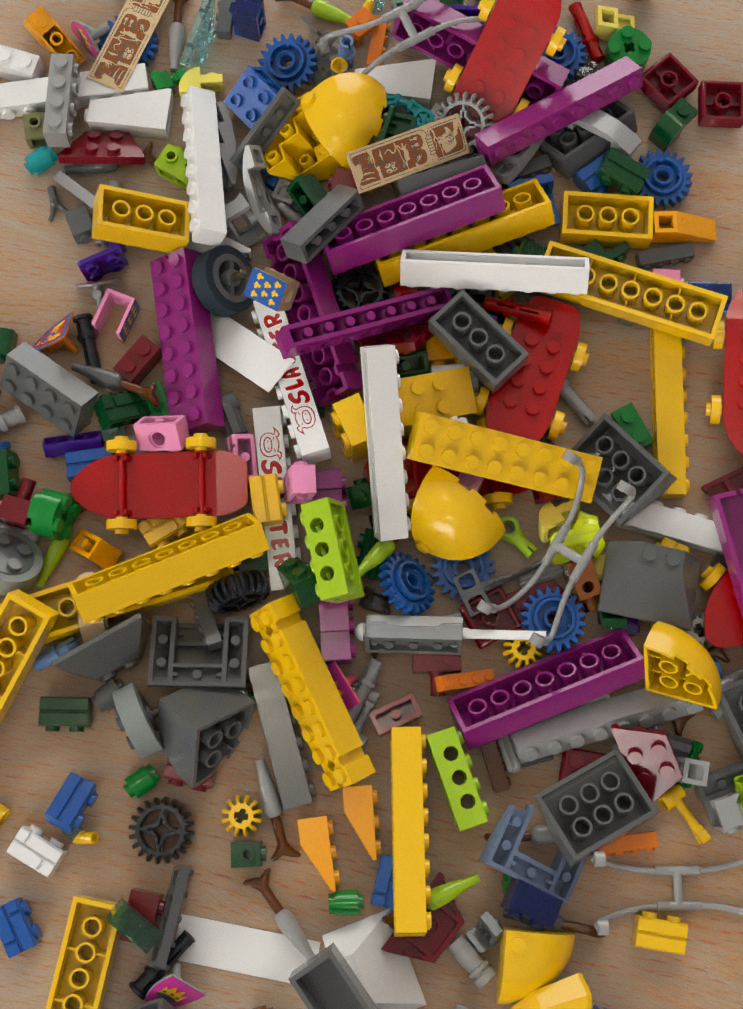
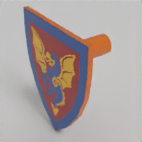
(57, 337)

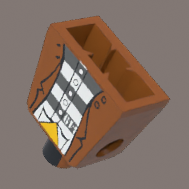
(591, 581)

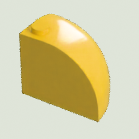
(345, 112)
(451, 519)
(680, 667)
(530, 961)

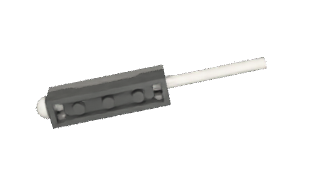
(425, 634)

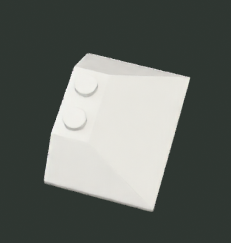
(384, 975)

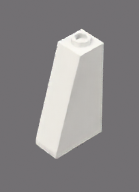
(409, 79)
(138, 113)

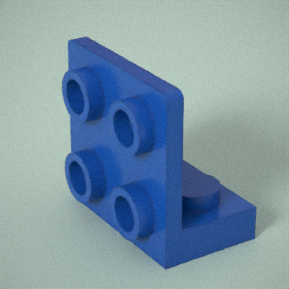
(252, 95)

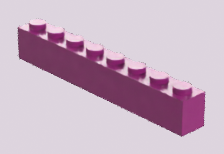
(559, 110)

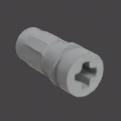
(471, 961)

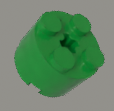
(628, 43)
(53, 514)

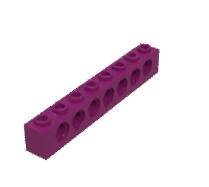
(360, 322)

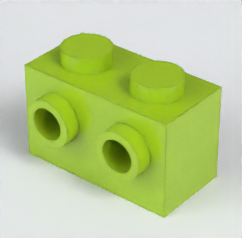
(172, 165)

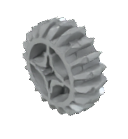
(465, 113)

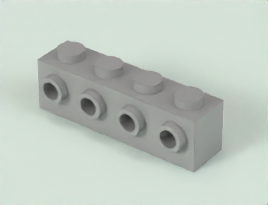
(60, 100)

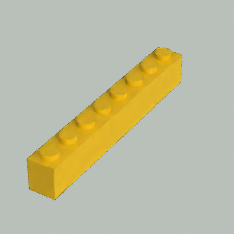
(668, 409)

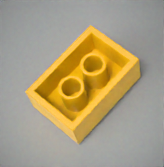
(350, 425)

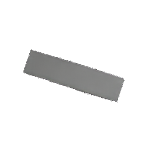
(227, 146)
(512, 165)

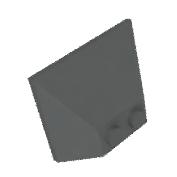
(649, 583)
(109, 651)
(182, 660)

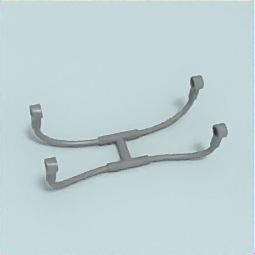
(414, 37)
(557, 546)
(676, 871)

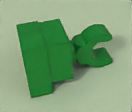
(162, 80)

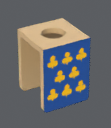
(271, 288)

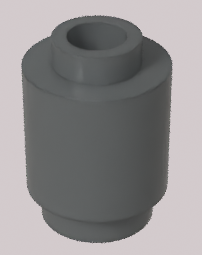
(103, 696)

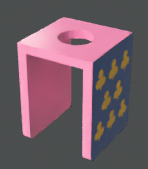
(105, 307)

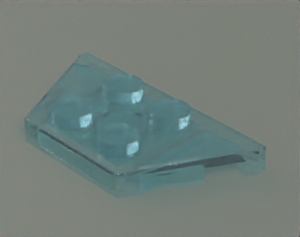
(200, 36)

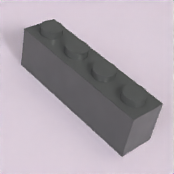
(322, 223)

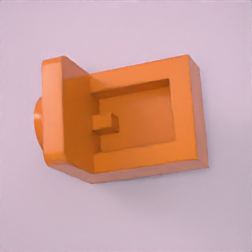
(361, 17)

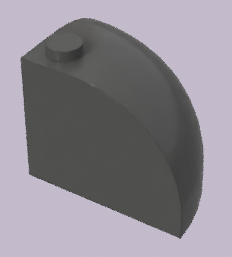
(202, 728)

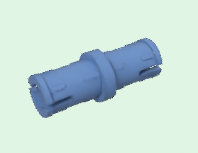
(347, 50)
(55, 651)

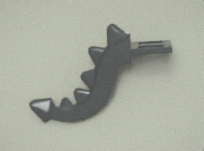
(323, 61)
(482, 588)

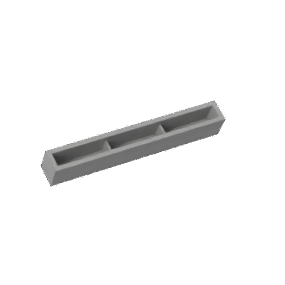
(594, 721)

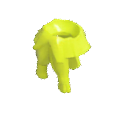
(579, 536)

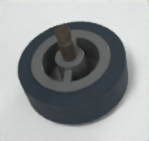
(221, 279)

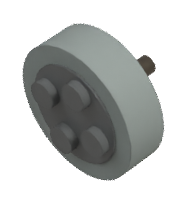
(19, 561)
(137, 720)

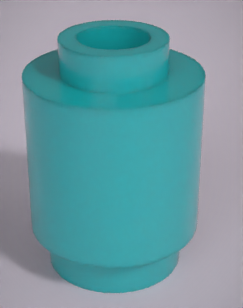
(40, 160)

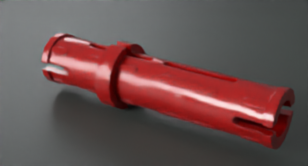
(588, 37)
(509, 308)

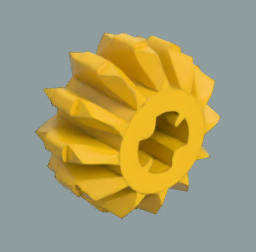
(529, 654)
(238, 808)

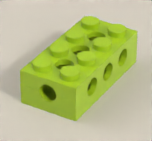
(331, 550)
(453, 793)

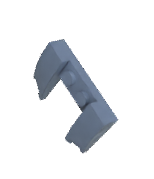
(503, 856)

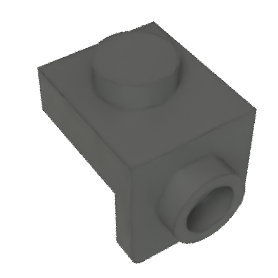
(485, 934)

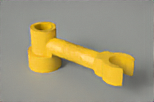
(673, 798)

